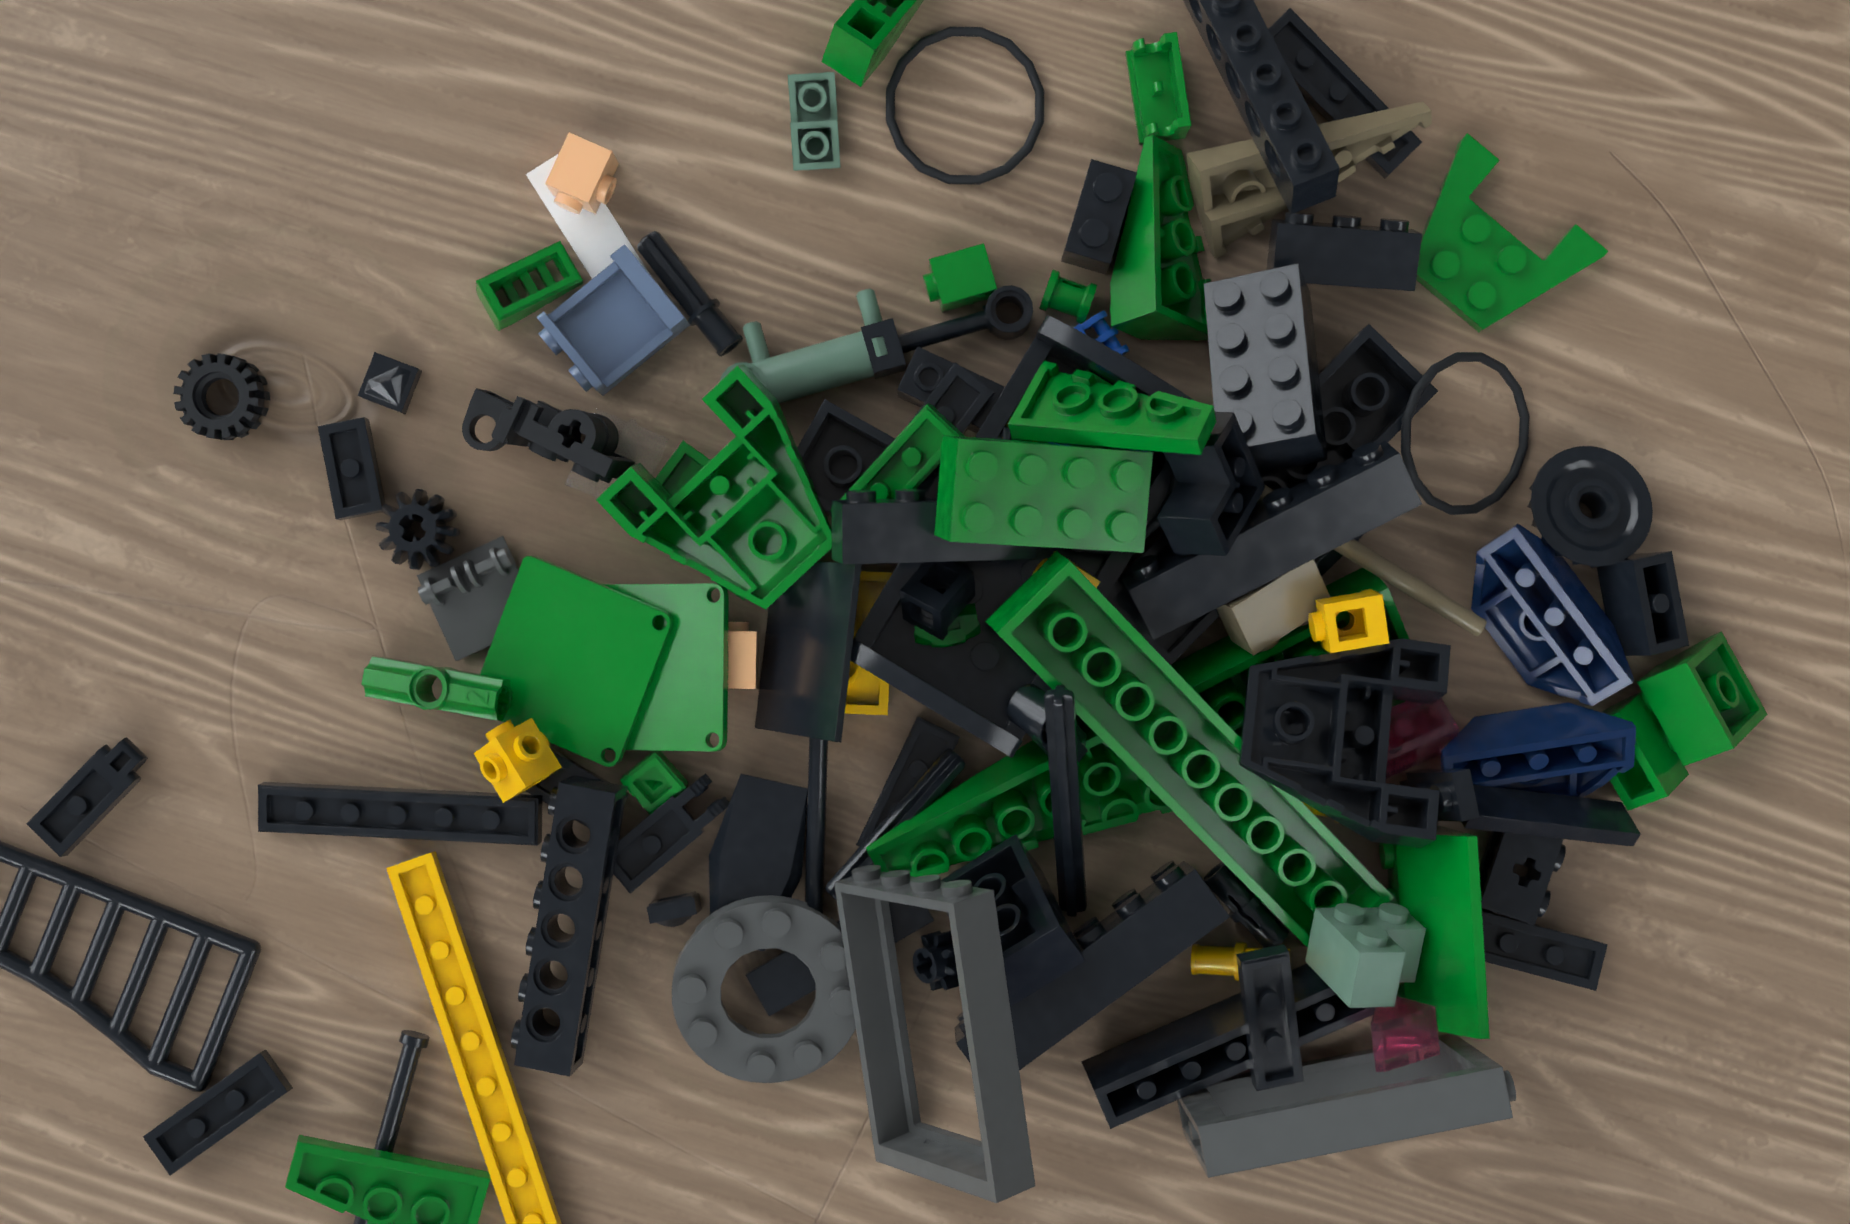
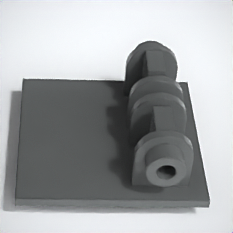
(470, 595)

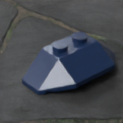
(1547, 619)
(1544, 749)

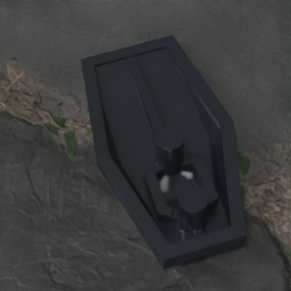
(758, 842)

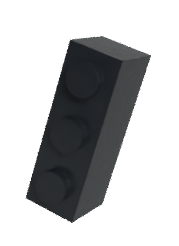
(1347, 251)

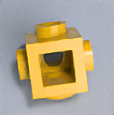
(516, 758)

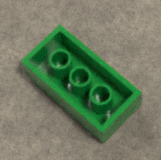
(1042, 494)

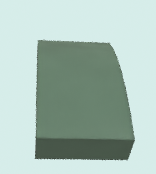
(814, 121)

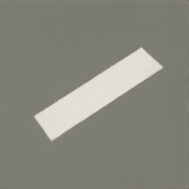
(590, 234)

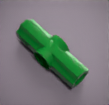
(461, 691)

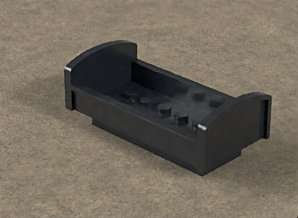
(979, 677)

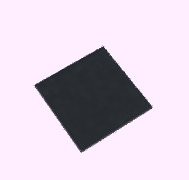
(809, 653)

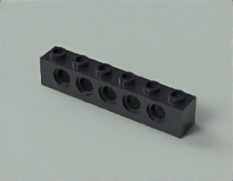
(1268, 100)
(536, 1041)

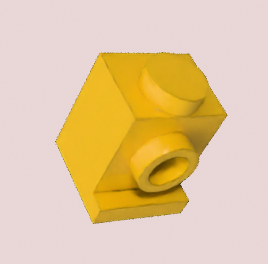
(1366, 623)

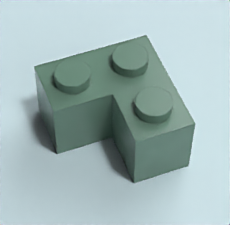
(1365, 951)

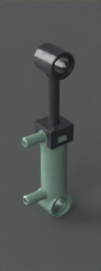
(873, 350)

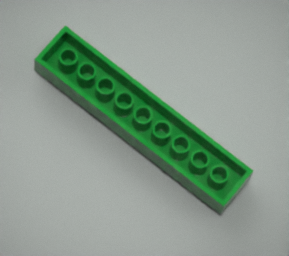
(1180, 747)

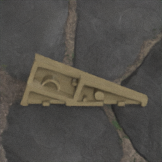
(1238, 192)

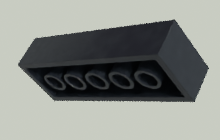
(1118, 954)

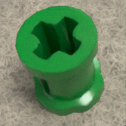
(1068, 297)

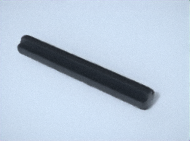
(917, 799)

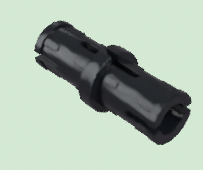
(1245, 906)

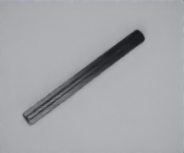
(1065, 799)

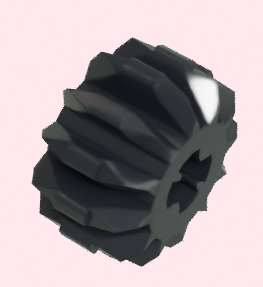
(402, 535)

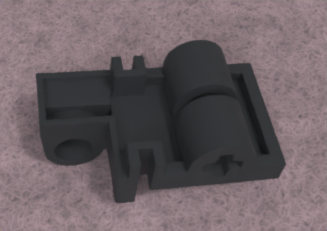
(549, 434)

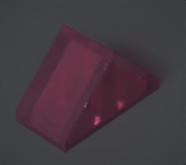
(1404, 1034)

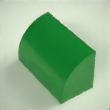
(1656, 767)

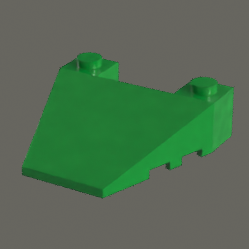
(746, 514)

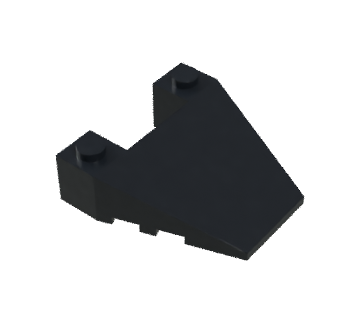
(1325, 732)

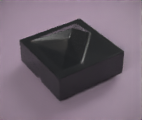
(389, 383)
(674, 909)

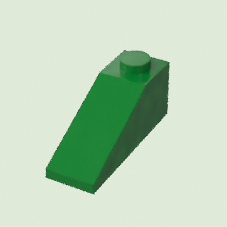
(866, 36)

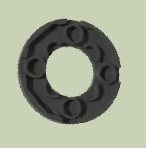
(718, 944)

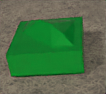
(654, 781)

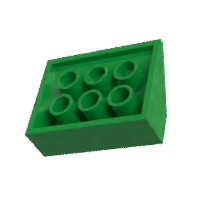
(1444, 895)

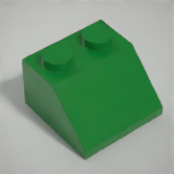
(1702, 700)

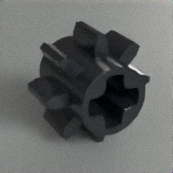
(936, 961)

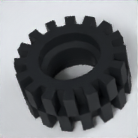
(195, 388)

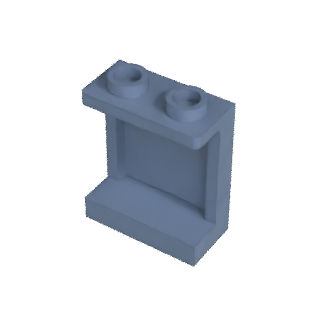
(612, 323)

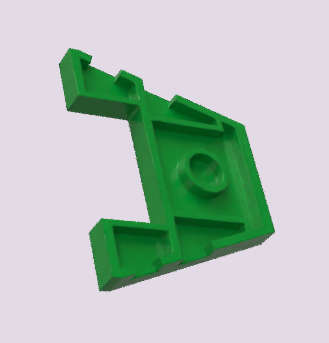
(1477, 262)

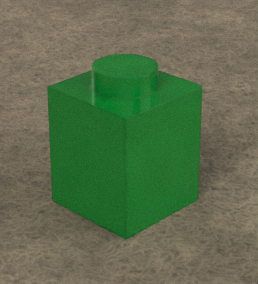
(960, 278)

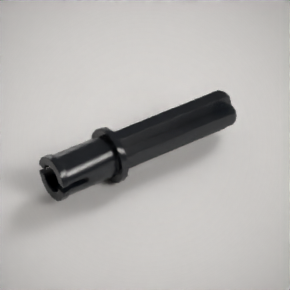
(689, 293)

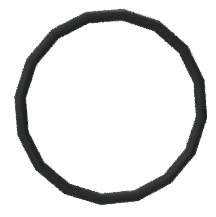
(968, 32)
(1523, 432)

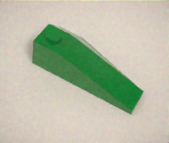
(1157, 266)

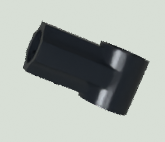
(1028, 712)

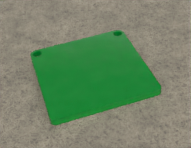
(576, 658)
(691, 680)

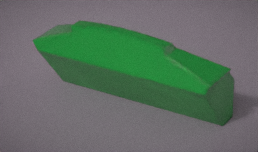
(962, 629)

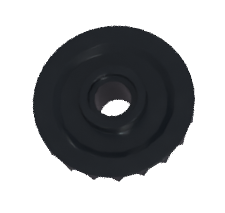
(1610, 490)

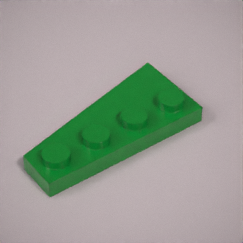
(1093, 413)
(386, 1184)

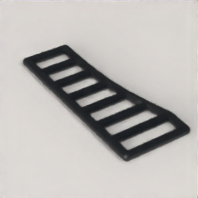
(78, 996)

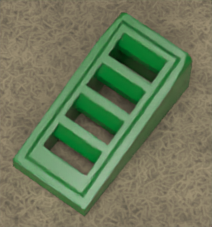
(520, 270)

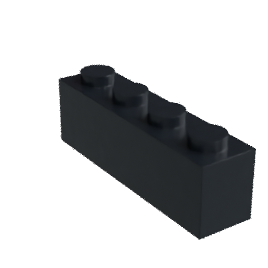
(902, 532)

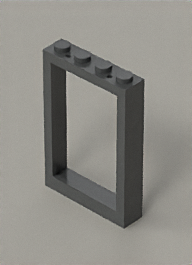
(1343, 1107)
(1002, 1159)

